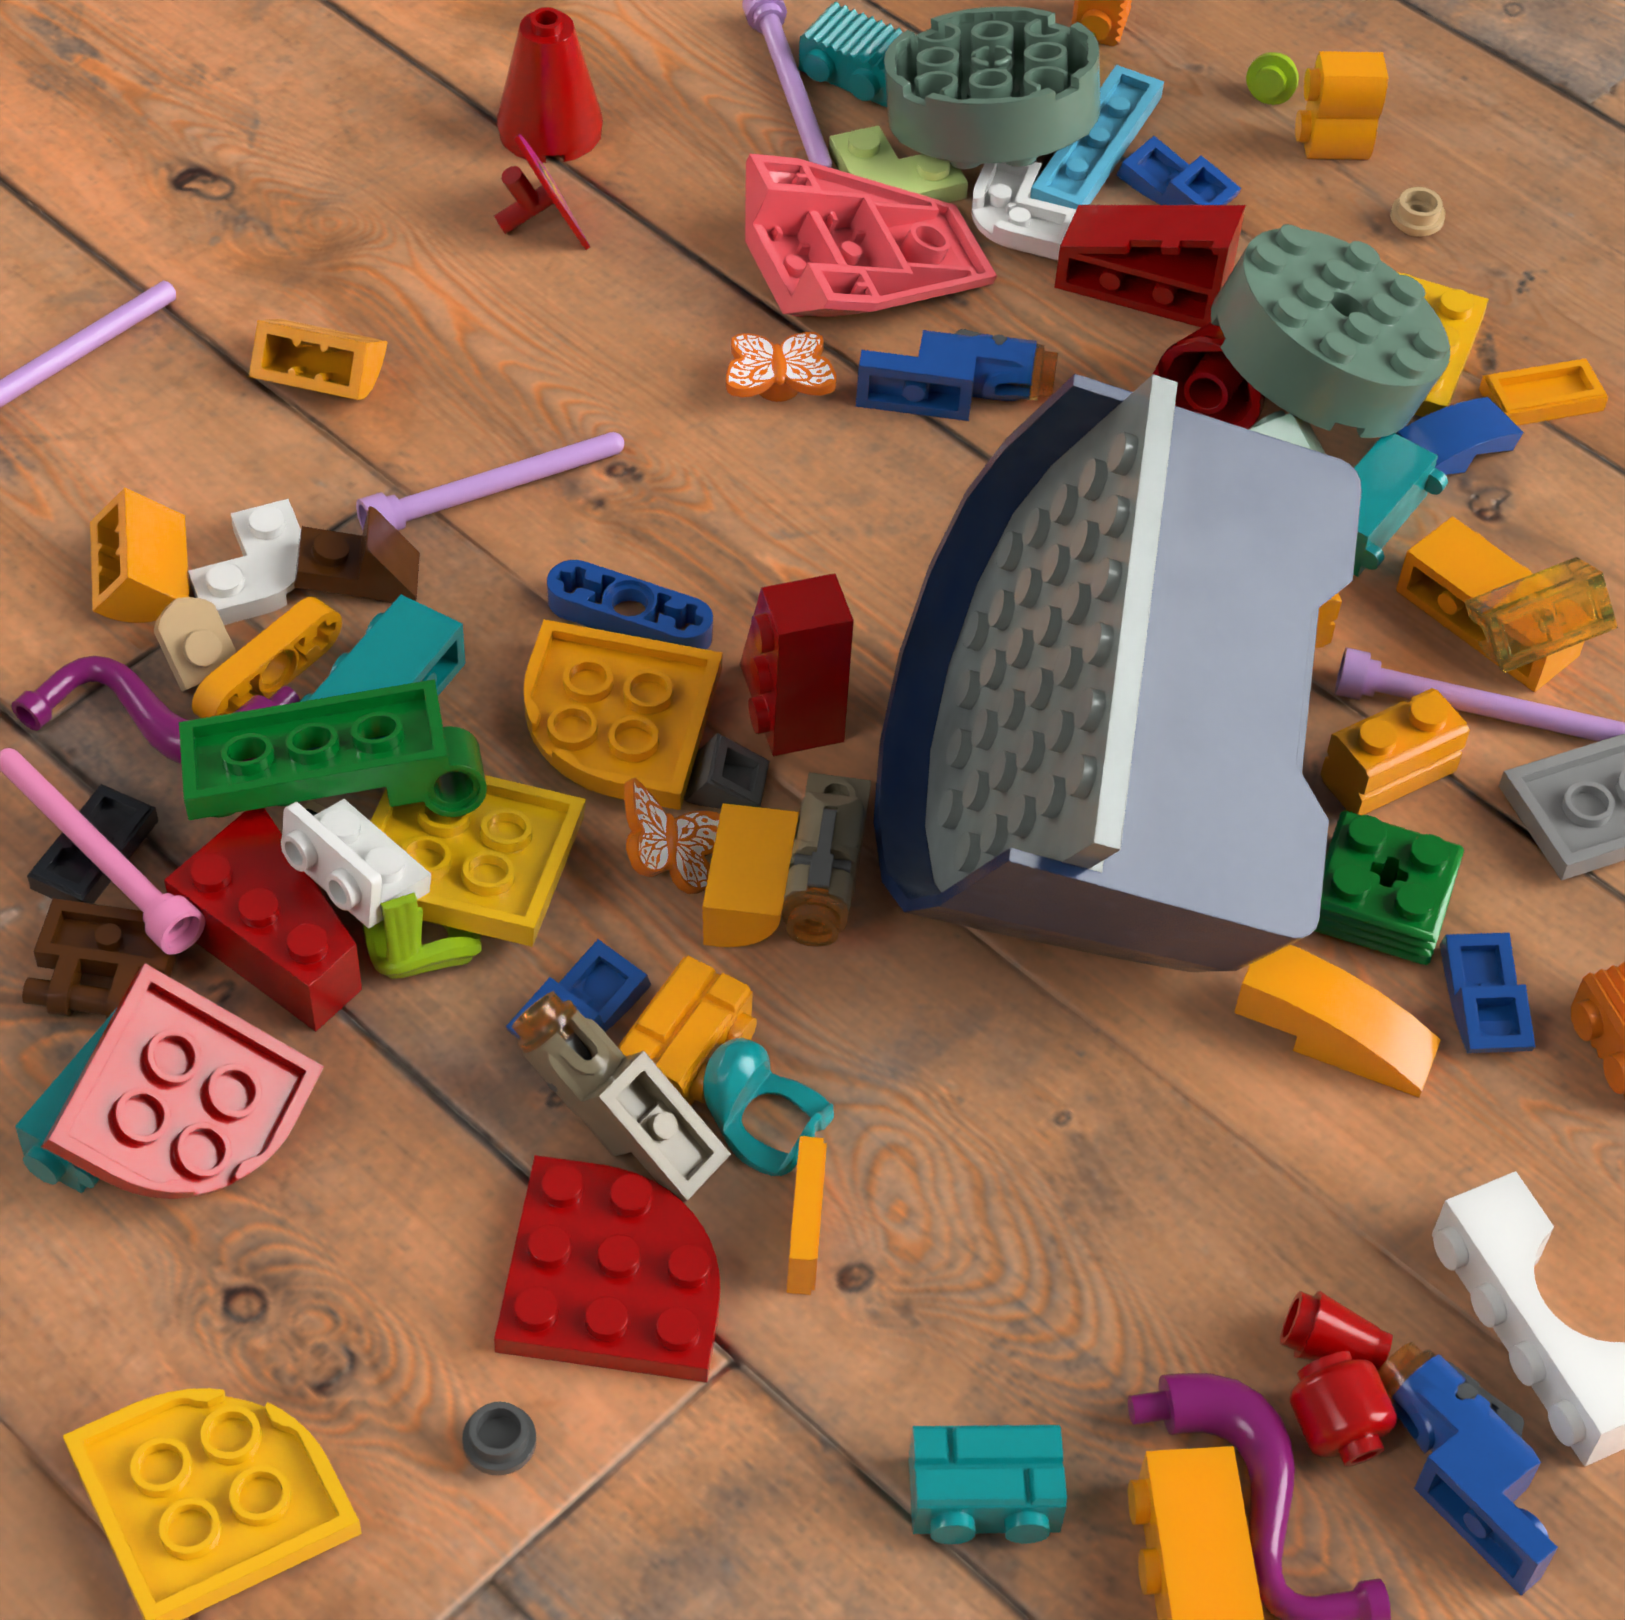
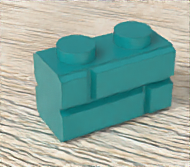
(987, 1482)

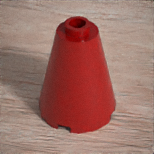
(549, 90)
(1209, 380)

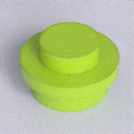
(1272, 78)

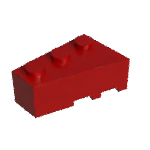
(1151, 256)
(799, 664)
(270, 920)

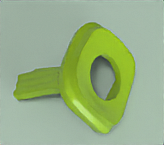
(397, 945)

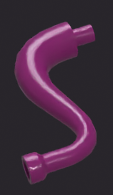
(147, 711)
(1257, 1431)

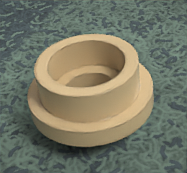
(1418, 212)

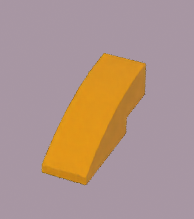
(1338, 1019)

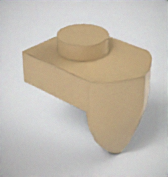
(192, 639)

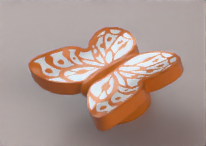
(779, 369)
(668, 843)

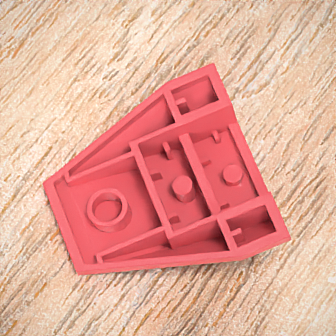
(853, 243)

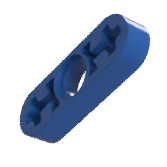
(617, 588)

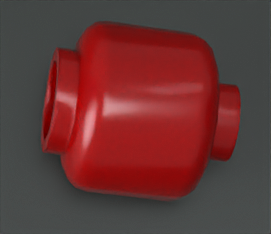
(1343, 1408)

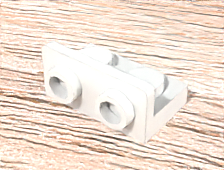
(350, 859)

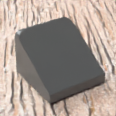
(726, 775)

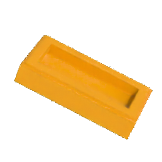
(1546, 391)
(806, 1215)

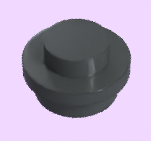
(499, 1438)

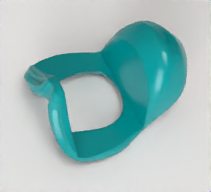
(736, 1076)

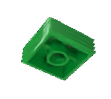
(1387, 886)

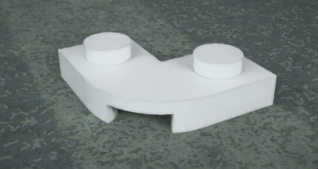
(1012, 218)
(264, 573)

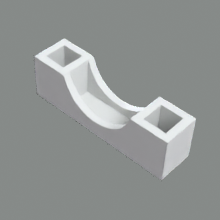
(1493, 1244)

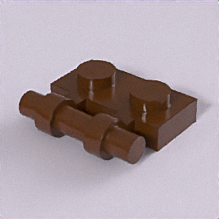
(93, 942)

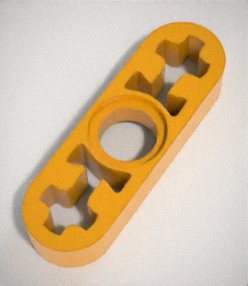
(270, 658)

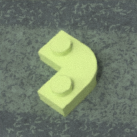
(872, 157)

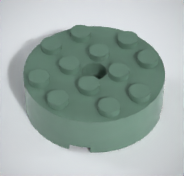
(993, 86)
(1330, 331)

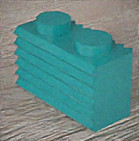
(848, 52)

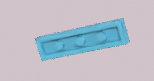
(1083, 167)

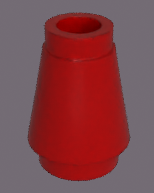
(1323, 1326)

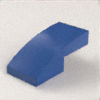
(1171, 181)
(1463, 432)
(599, 985)
(1485, 994)

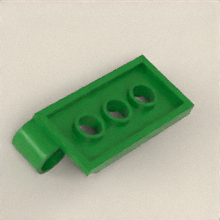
(414, 760)

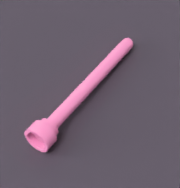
(168, 919)

